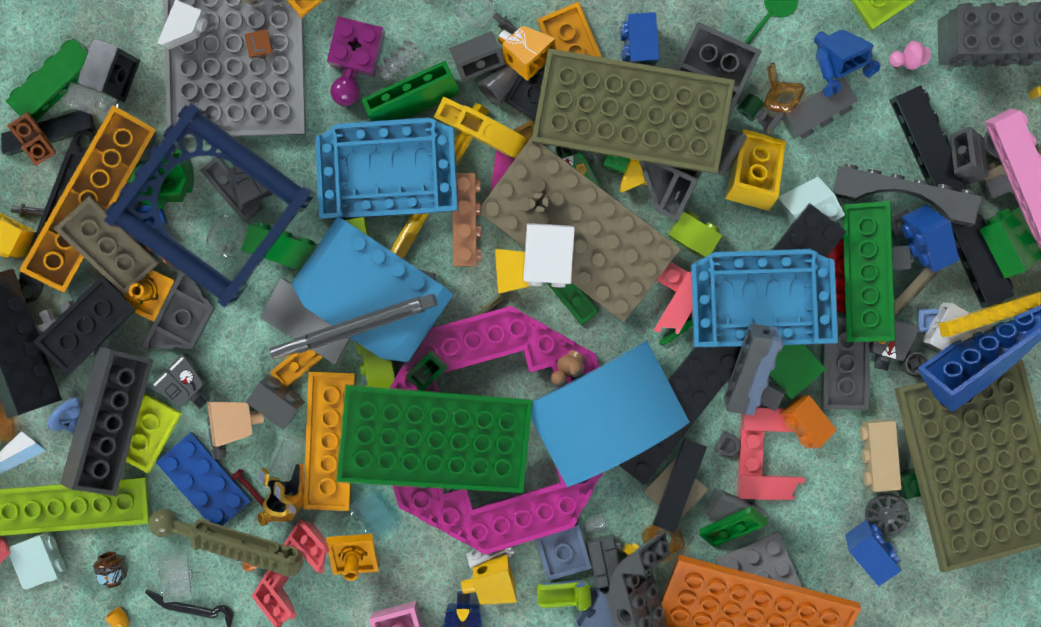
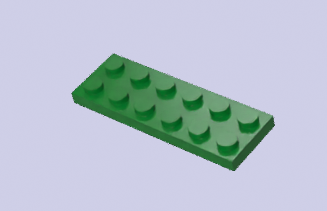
(869, 272)

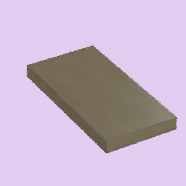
(106, 247)

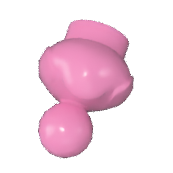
(912, 57)

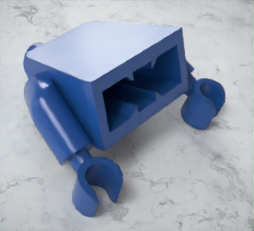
(841, 55)

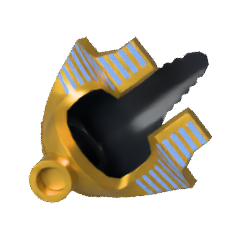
(284, 497)

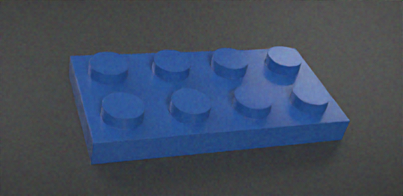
(203, 480)

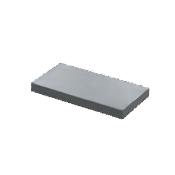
(291, 317)

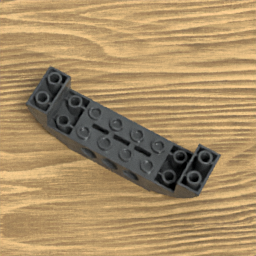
(633, 589)

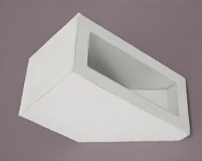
(182, 25)

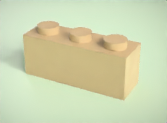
(880, 455)

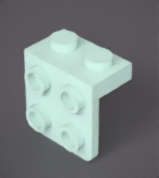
(37, 560)

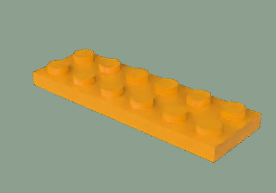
(322, 441)

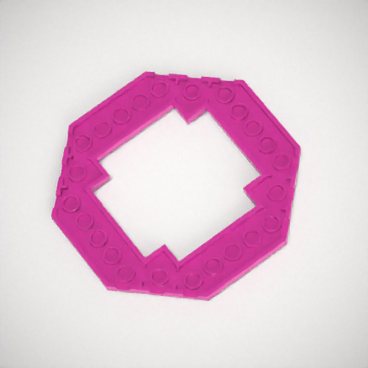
(519, 516)

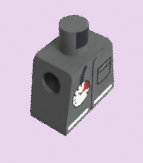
(182, 382)

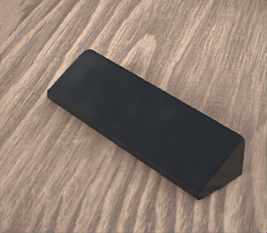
(54, 129)

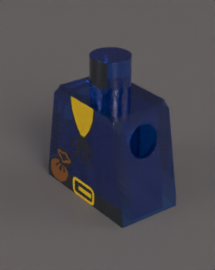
(463, 613)

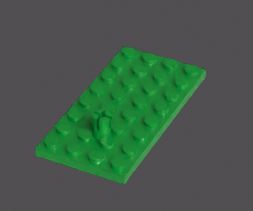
(433, 439)

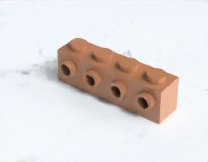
(465, 222)

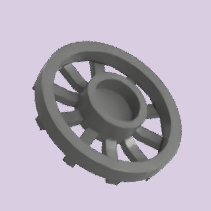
(887, 513)

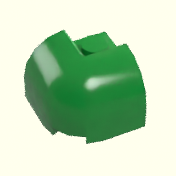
(175, 185)

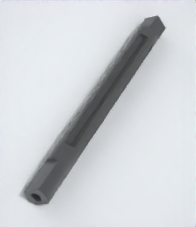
(355, 326)

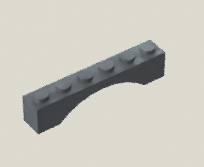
(953, 205)

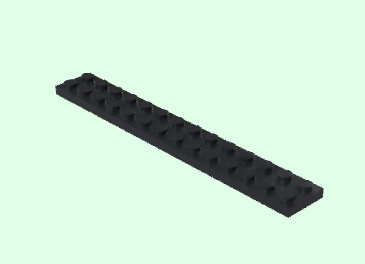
(709, 368)

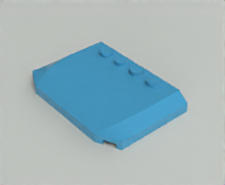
(386, 169)
(358, 276)
(767, 289)

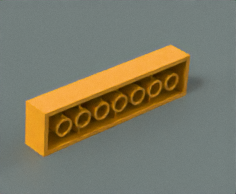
(102, 176)

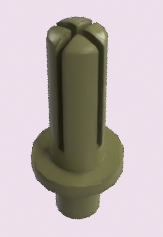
(485, 309)

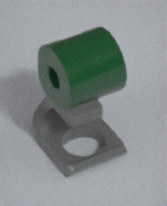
(753, 108)

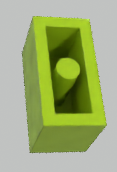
(694, 235)

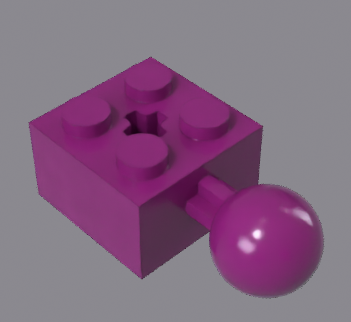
(362, 61)

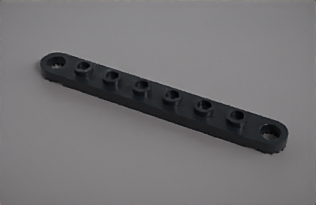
(70, 163)

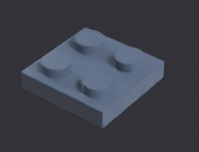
(563, 553)

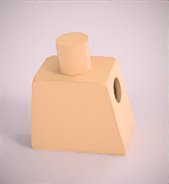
(231, 421)

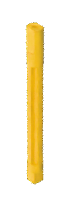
(416, 221)

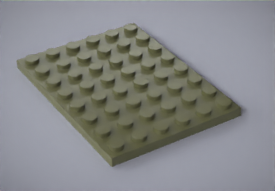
(977, 469)

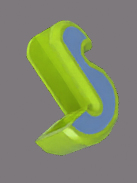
(564, 594)

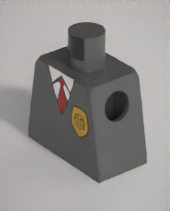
(894, 349)

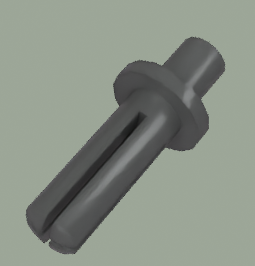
(503, 22)
(22, 210)

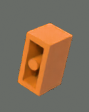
(808, 422)

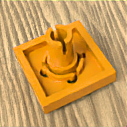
(148, 291)
(352, 555)

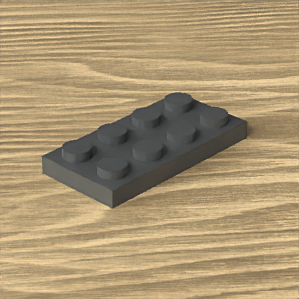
(846, 373)

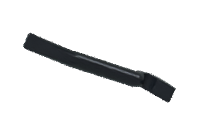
(192, 609)

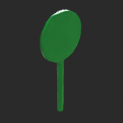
(777, 8)

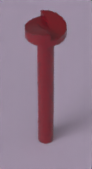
(248, 486)

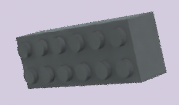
(106, 422)

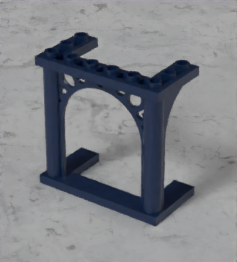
(126, 212)

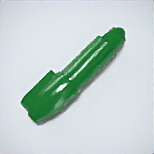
(667, 338)

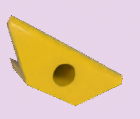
(632, 177)

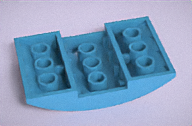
(608, 415)

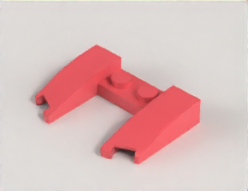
(681, 304)
(751, 482)
(270, 594)

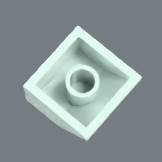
(811, 192)

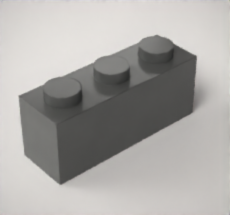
(818, 110)

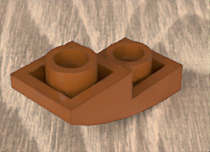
(32, 138)

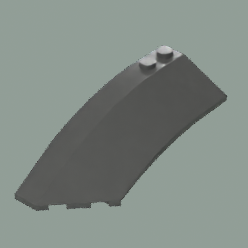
(708, 54)

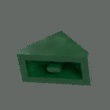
(426, 370)

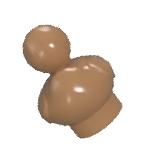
(568, 365)

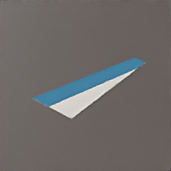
(18, 451)

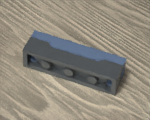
(753, 369)

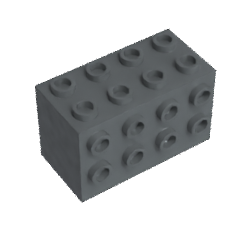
(990, 35)

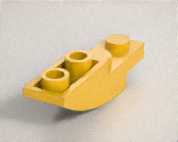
(480, 127)

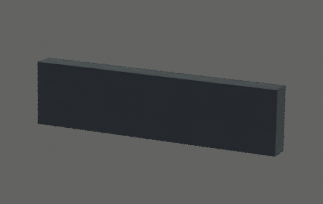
(679, 485)

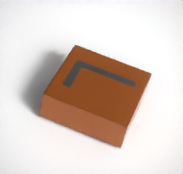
(259, 43)

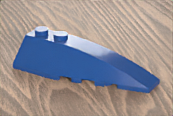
(975, 363)

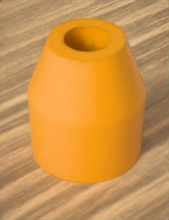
(117, 618)

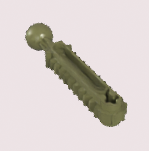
(229, 543)

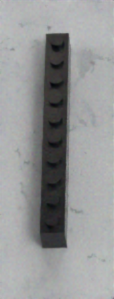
(936, 165)

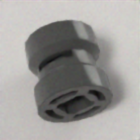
(918, 360)

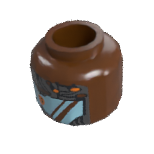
(110, 569)

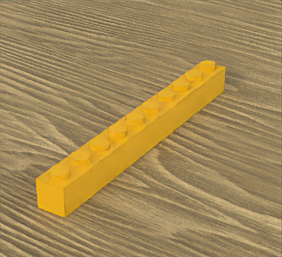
(989, 315)

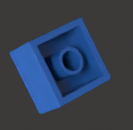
(640, 39)
(930, 238)
(873, 552)

